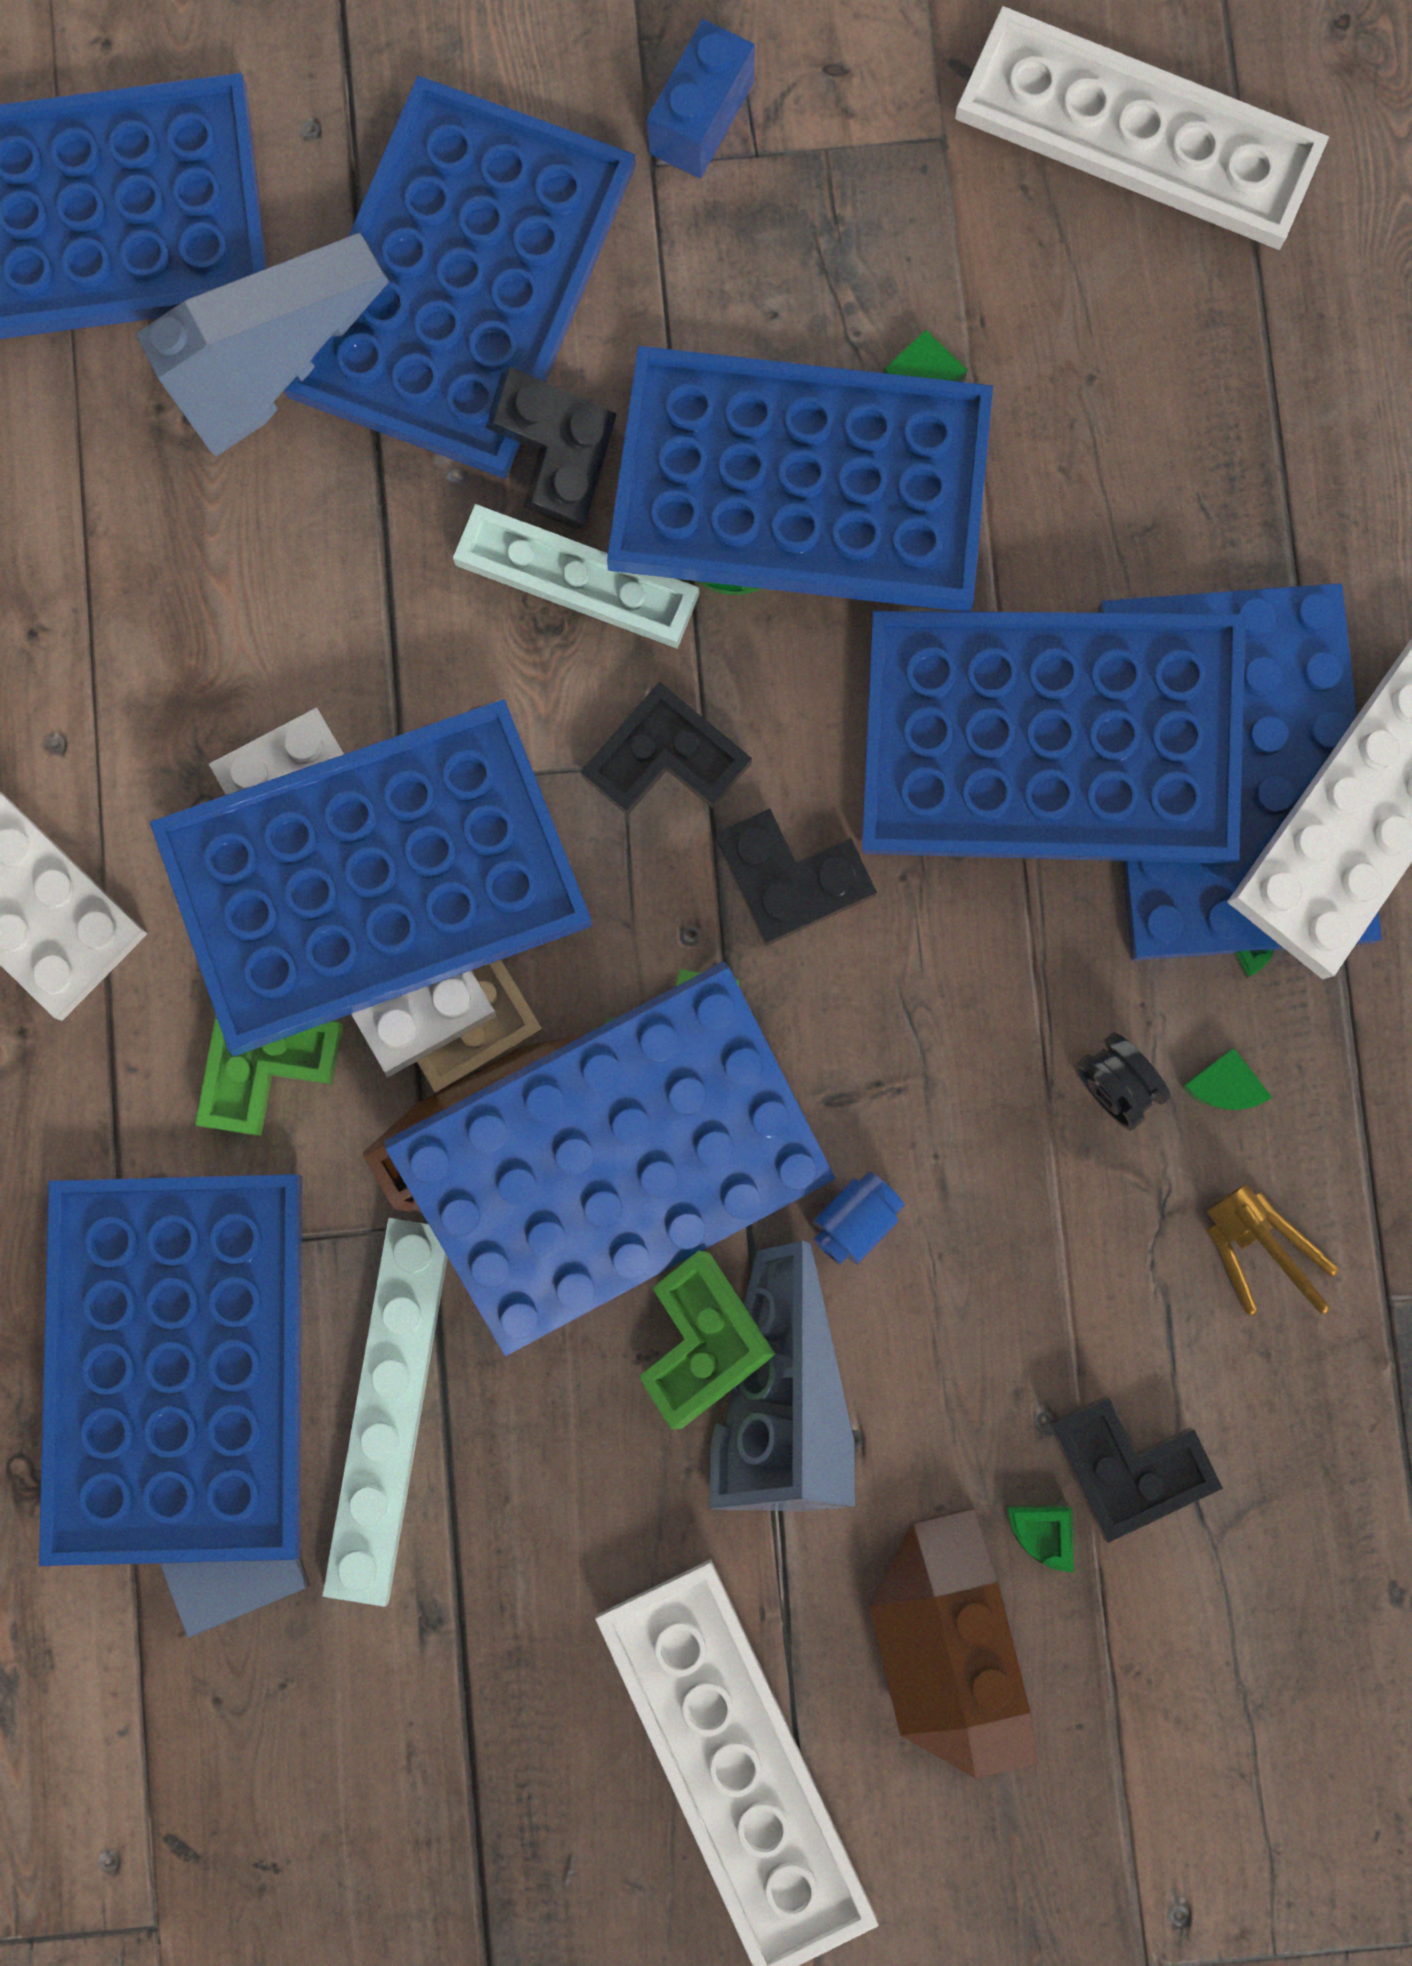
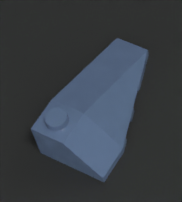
(246, 341)
(788, 1421)

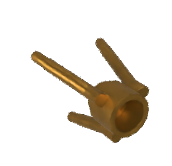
(1247, 1219)

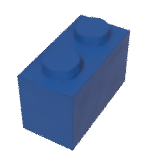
(701, 98)

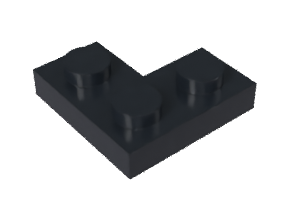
(569, 439)
(661, 738)
(786, 893)
(1127, 1486)

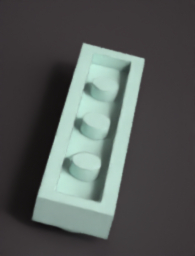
(574, 576)

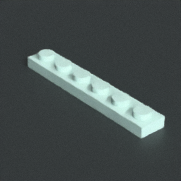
(387, 1415)

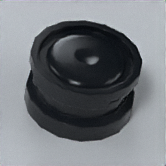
(1122, 1081)

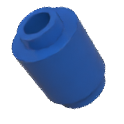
(857, 1219)

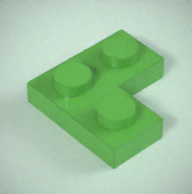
(239, 1086)
(718, 1347)

